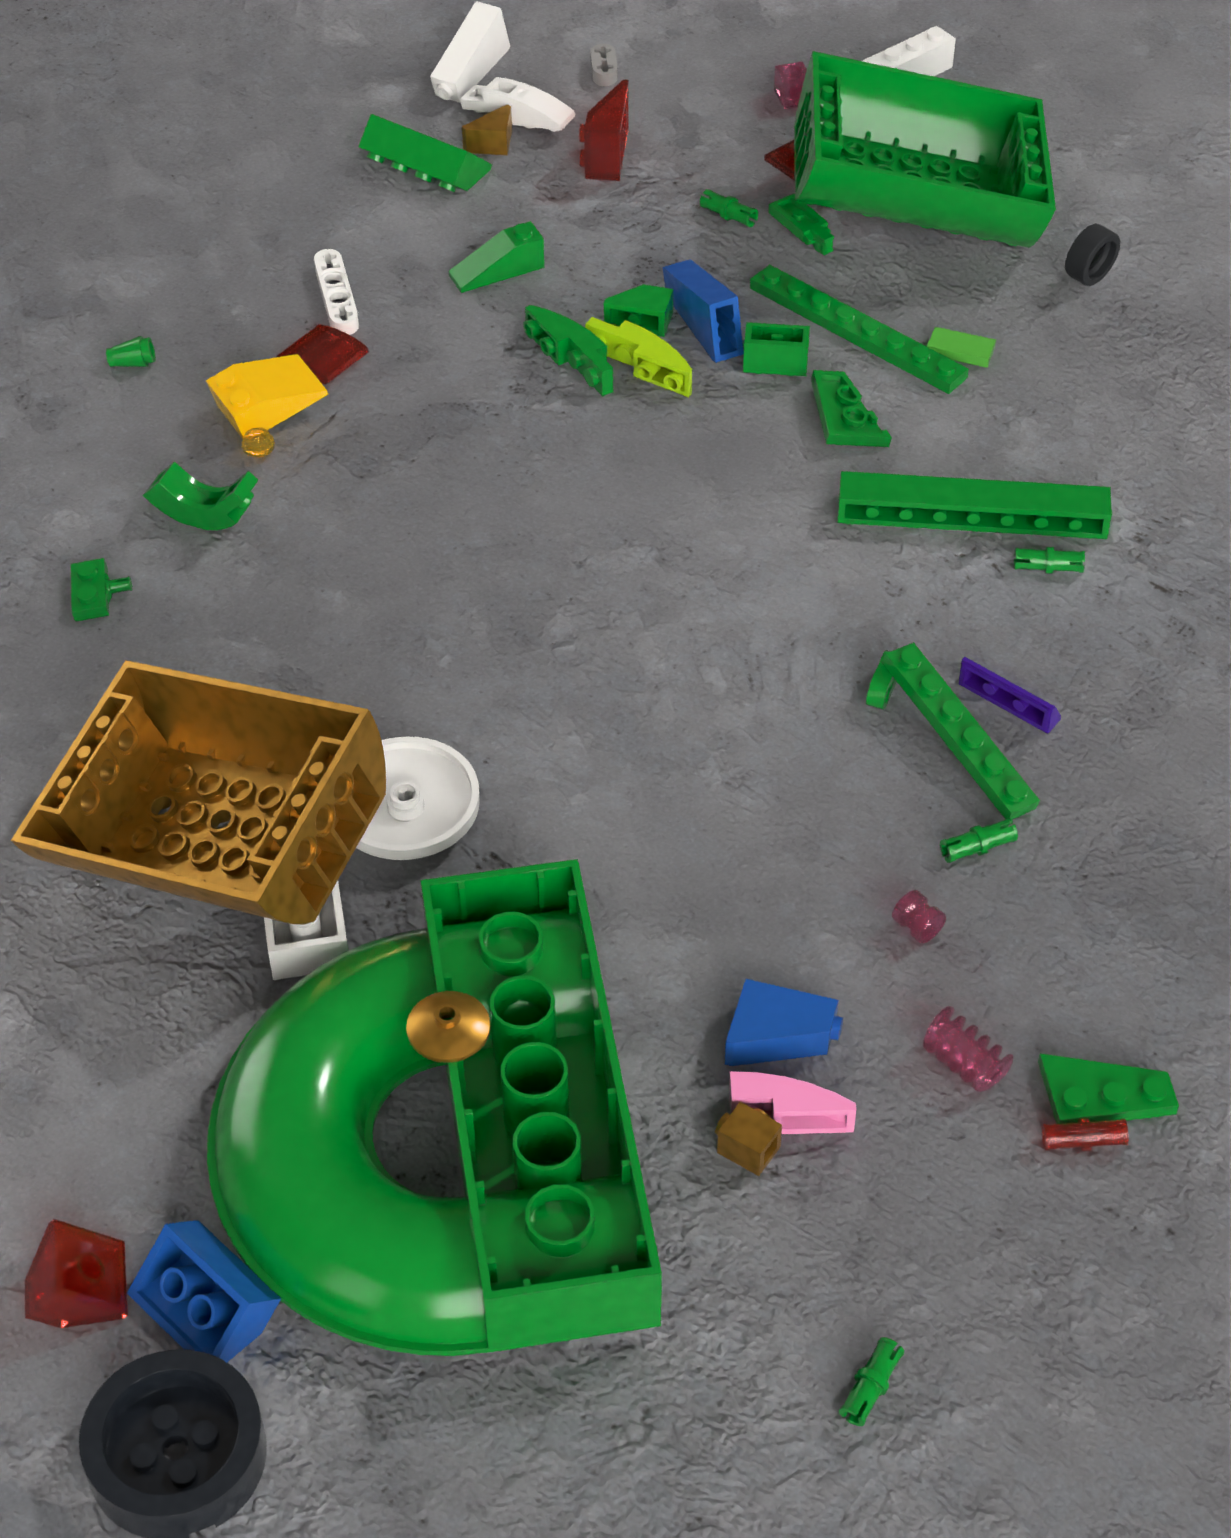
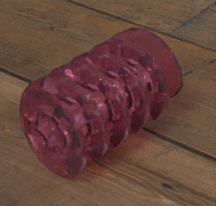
(964, 1053)

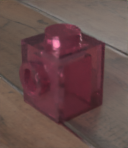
(789, 83)

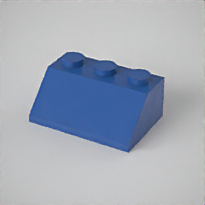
(202, 1292)

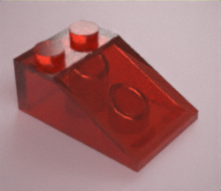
(606, 135)

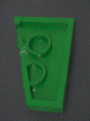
(843, 414)
(1105, 1090)

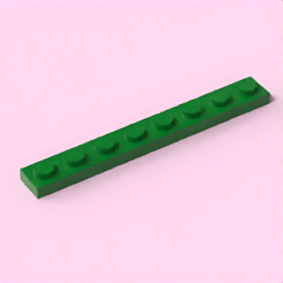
(859, 329)

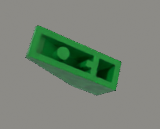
(502, 257)

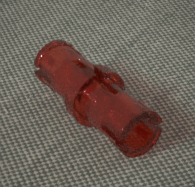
(1113, 1133)

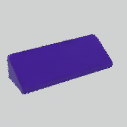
(1008, 696)

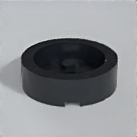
(159, 1404)

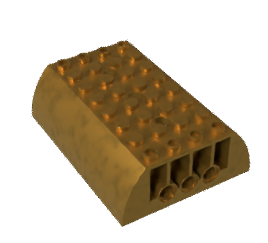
(279, 764)

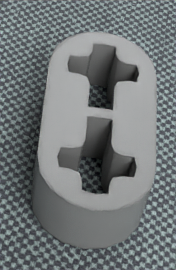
(603, 64)

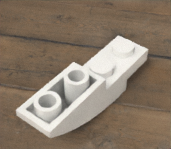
(528, 104)

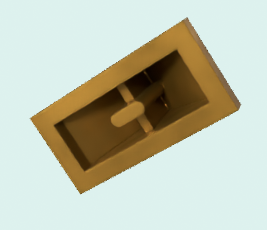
(489, 133)

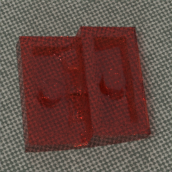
(327, 351)

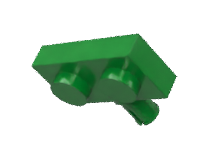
(93, 589)

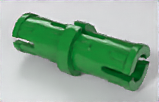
(729, 208)
(1049, 560)
(978, 840)
(871, 1381)

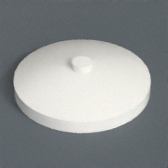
(427, 800)

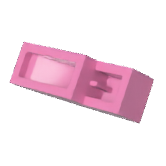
(793, 1103)

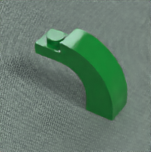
(198, 504)

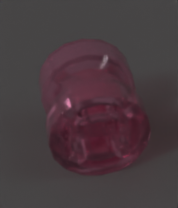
(916, 914)

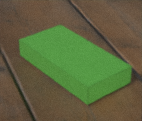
(962, 346)

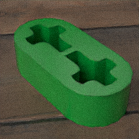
(880, 686)

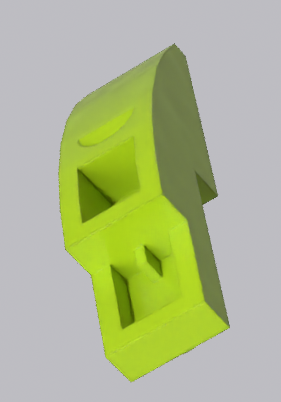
(647, 353)

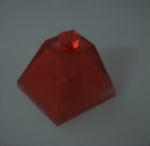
(76, 1278)

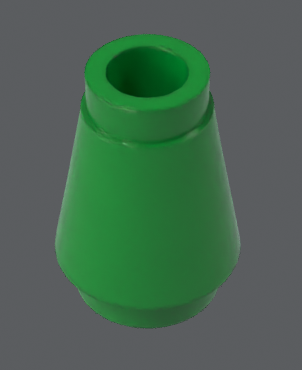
(132, 353)

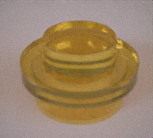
(258, 442)

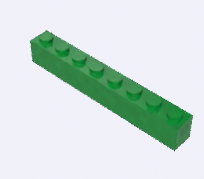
(974, 505)

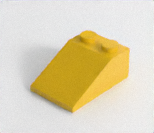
(265, 391)

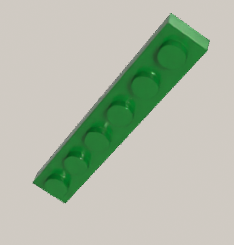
(960, 732)

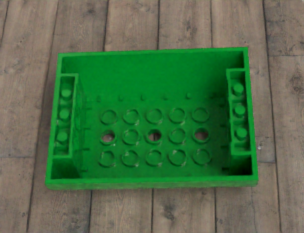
(922, 151)

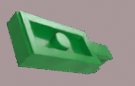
(803, 223)

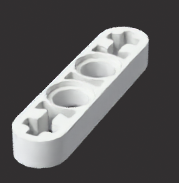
(336, 291)

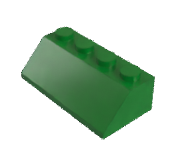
(423, 154)

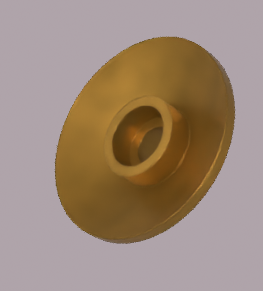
(448, 1039)

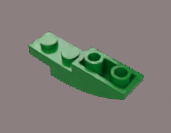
(572, 343)

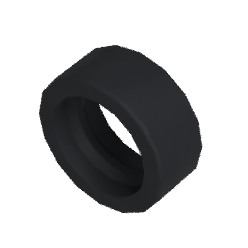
(1092, 254)

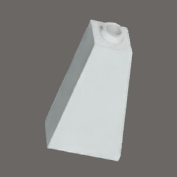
(471, 53)

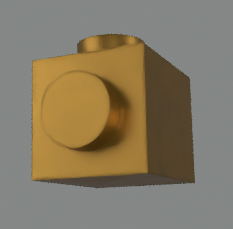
(748, 1137)

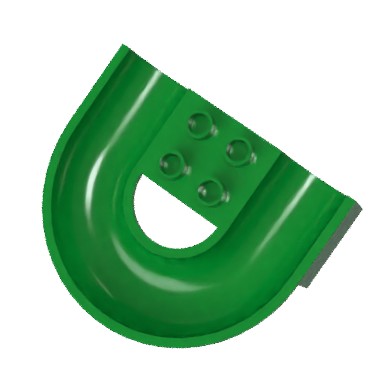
(551, 1173)

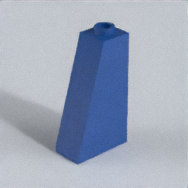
(706, 308)

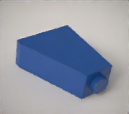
(780, 1025)

